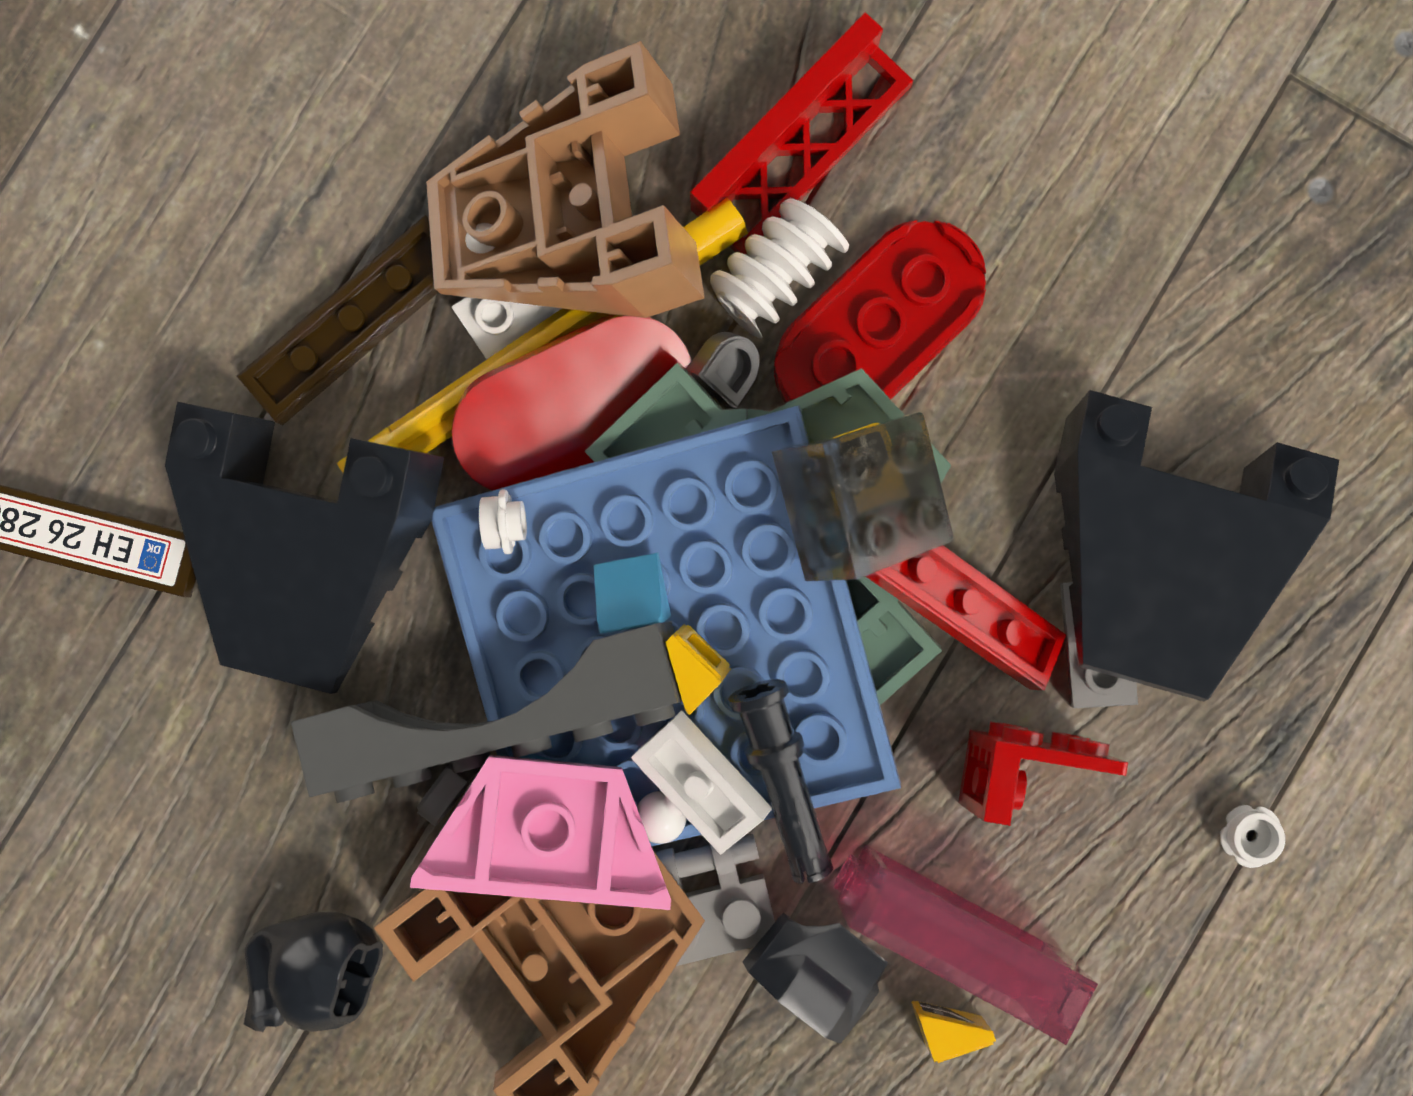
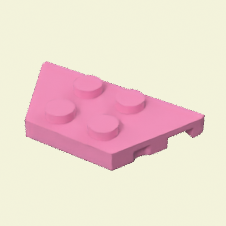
(546, 836)

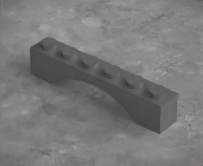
(374, 741)

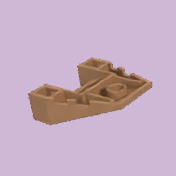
(564, 202)
(569, 964)

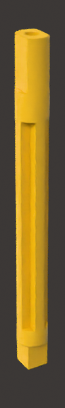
(433, 419)

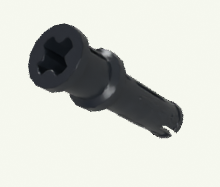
(776, 753)

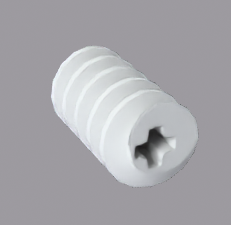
(775, 262)

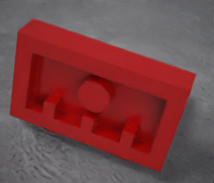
(991, 770)

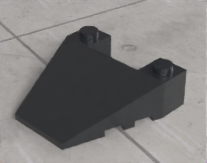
(1171, 566)
(289, 571)

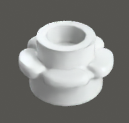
(501, 521)
(1268, 841)

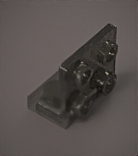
(863, 499)

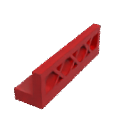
(793, 114)

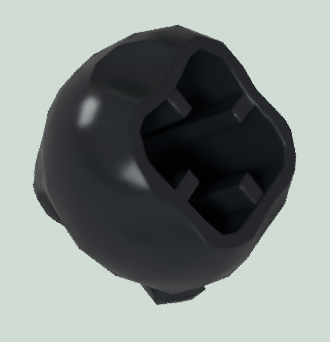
(311, 972)

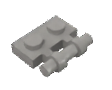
(735, 910)

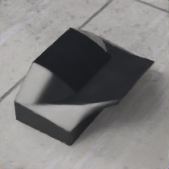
(817, 974)

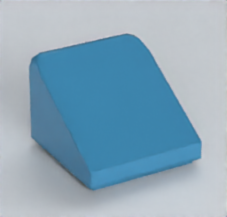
(630, 593)

